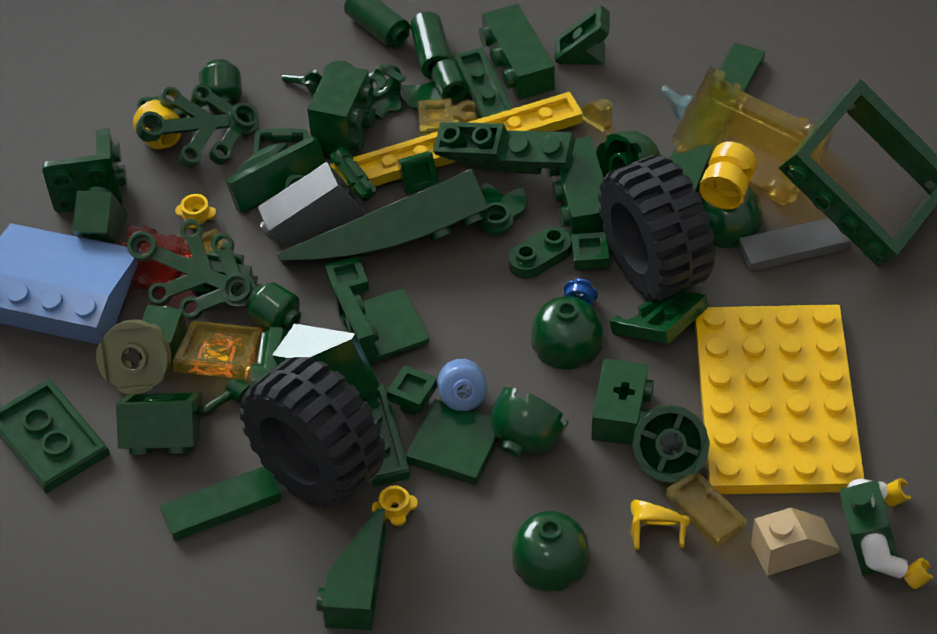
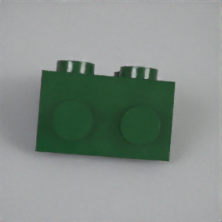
(76, 174)

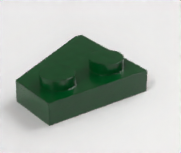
(662, 318)

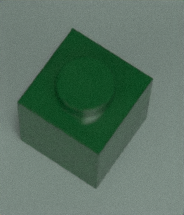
(171, 322)

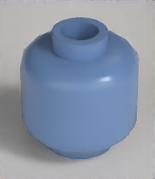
(462, 373)

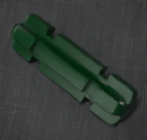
(353, 174)

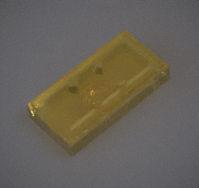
(706, 508)

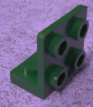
(382, 324)

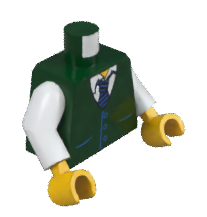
(872, 532)

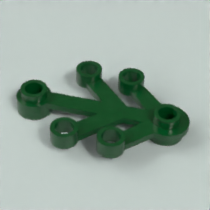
(199, 121)
(196, 272)

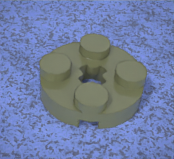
(122, 373)

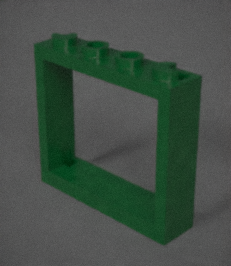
(835, 202)

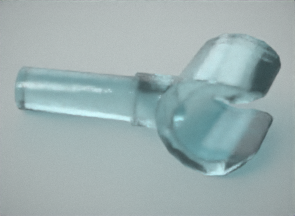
(681, 103)

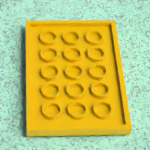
(777, 399)

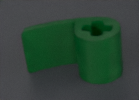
(446, 84)

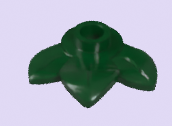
(501, 209)

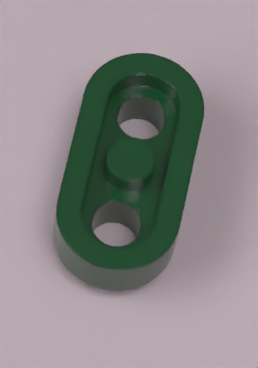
(544, 252)

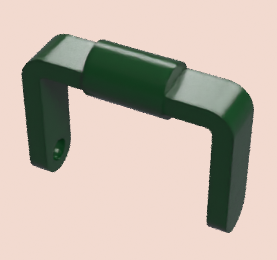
(278, 135)

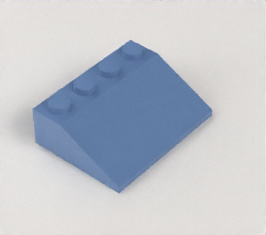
(62, 283)

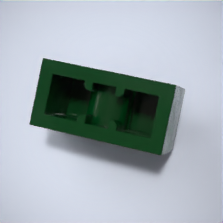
(620, 400)

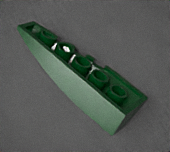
(398, 224)

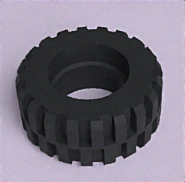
(657, 226)
(312, 431)

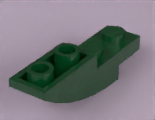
(502, 149)

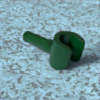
(310, 80)
(234, 389)

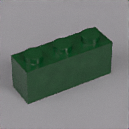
(517, 52)
(579, 189)

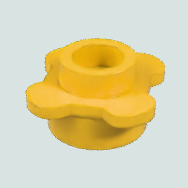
(195, 207)
(396, 496)

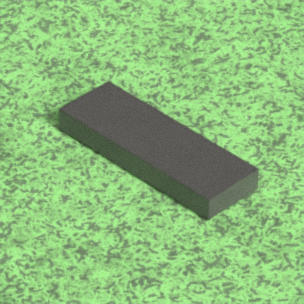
(792, 244)

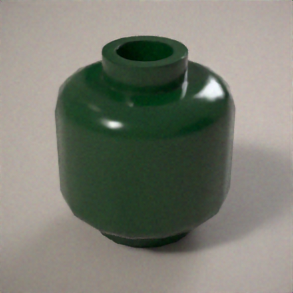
(222, 79)
(273, 307)

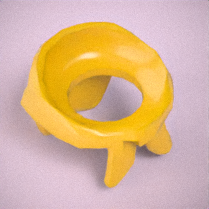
(650, 514)

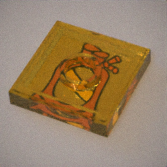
(217, 350)

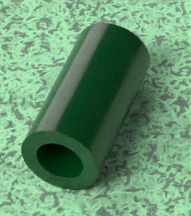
(379, 21)
(429, 41)

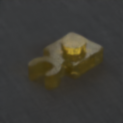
(436, 111)

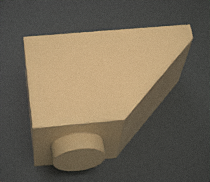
(791, 540)

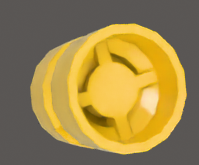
(728, 175)

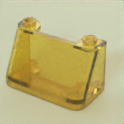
(729, 115)

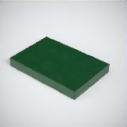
(49, 436)

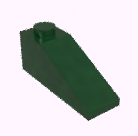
(354, 579)

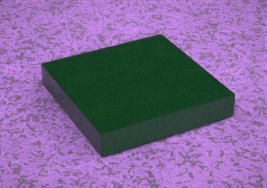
(453, 443)

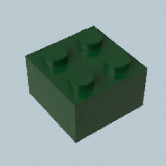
(342, 109)

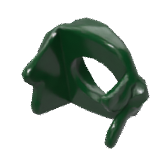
(387, 94)

